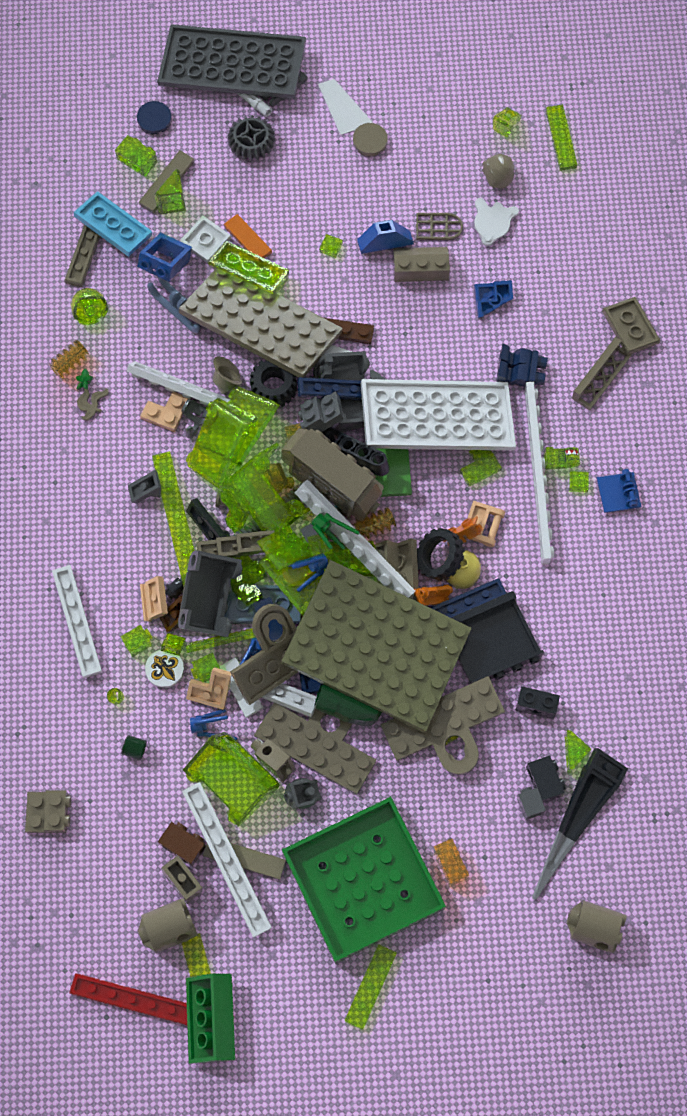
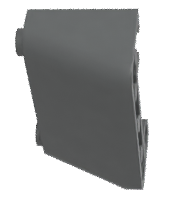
(345, 367)

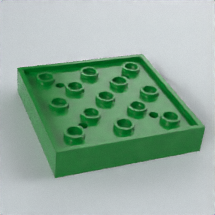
(363, 879)

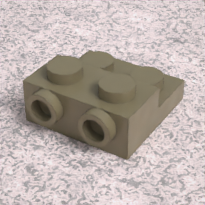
(47, 812)

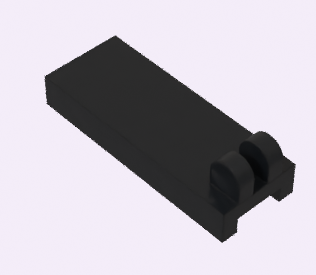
(205, 521)

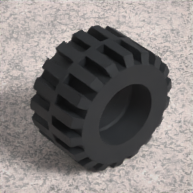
(269, 370)

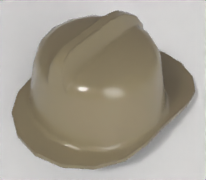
(225, 375)

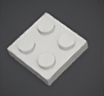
(205, 238)

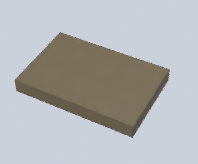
(631, 325)

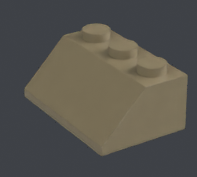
(421, 264)

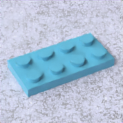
(112, 223)

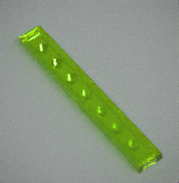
(174, 511)

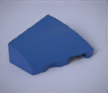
(492, 296)

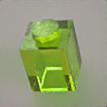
(137, 640)
(203, 667)

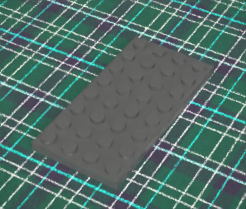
(232, 61)

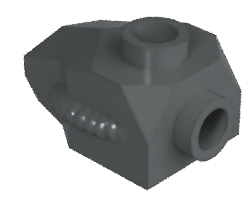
(302, 793)

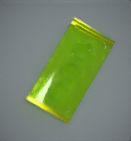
(250, 267)

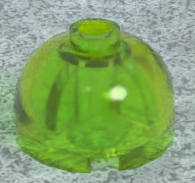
(88, 306)

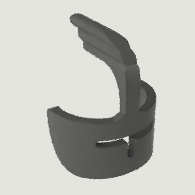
(193, 407)

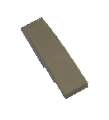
(234, 546)

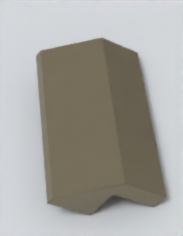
(402, 558)

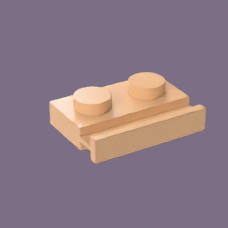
(153, 598)

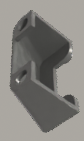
(207, 593)

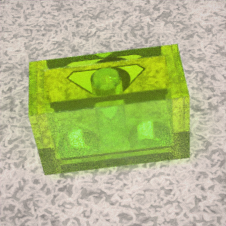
(136, 155)

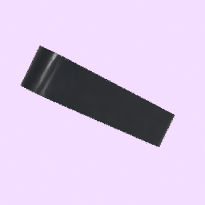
(368, 456)

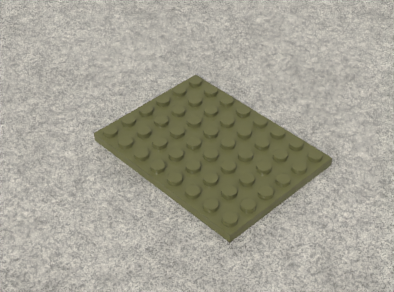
(376, 646)

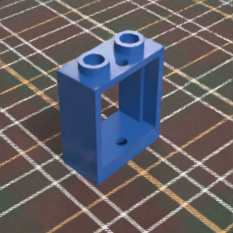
(170, 247)

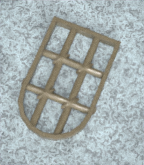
(431, 230)

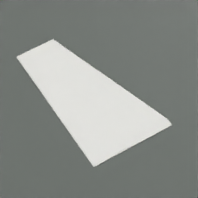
(344, 110)

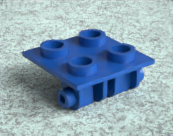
(619, 492)

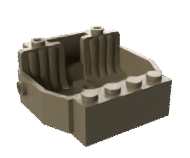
(332, 473)

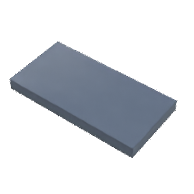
(240, 614)

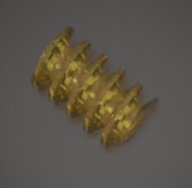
(68, 359)
(376, 523)

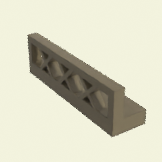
(597, 368)

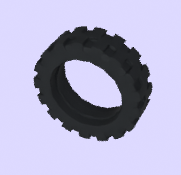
(453, 560)

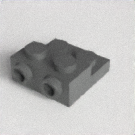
(321, 413)

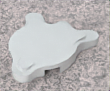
(493, 221)

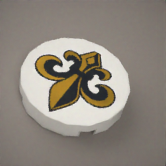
(164, 669)

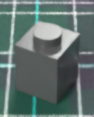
(530, 803)

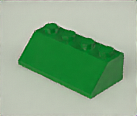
(210, 1018)

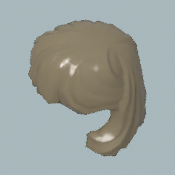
(499, 171)

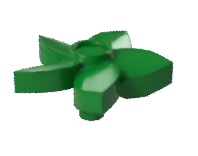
(84, 379)

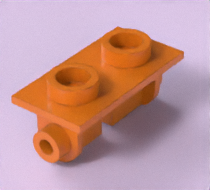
(468, 528)
(433, 595)

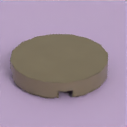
(370, 139)

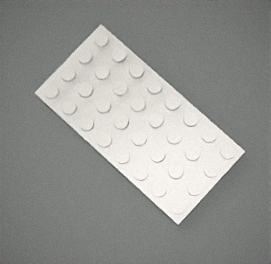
(437, 415)

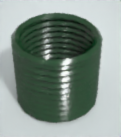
(134, 747)

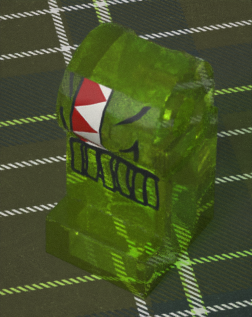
(561, 458)

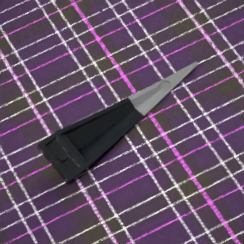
(593, 789)

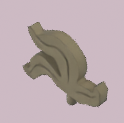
(90, 409)

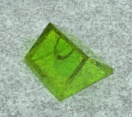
(170, 195)

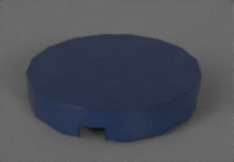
(154, 117)

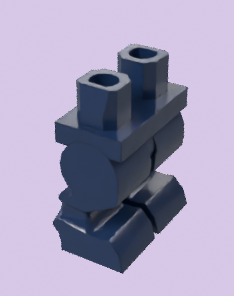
(523, 365)

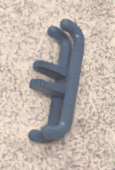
(176, 300)

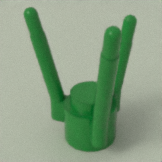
(322, 524)

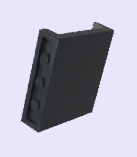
(497, 640)

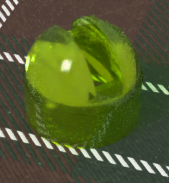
(112, 697)

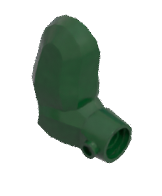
(344, 707)

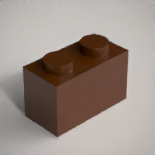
(181, 843)

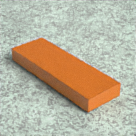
(247, 237)

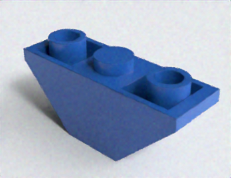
(384, 236)

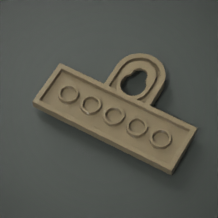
(264, 669)
(452, 717)
(317, 748)

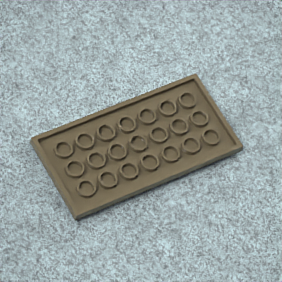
(261, 322)

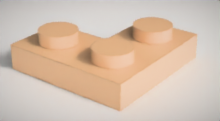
(165, 417)
(211, 694)

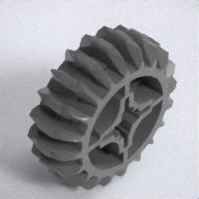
(243, 145)

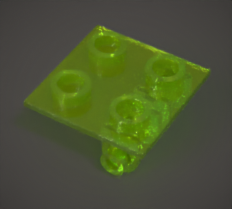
(283, 547)

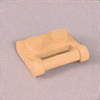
(482, 512)

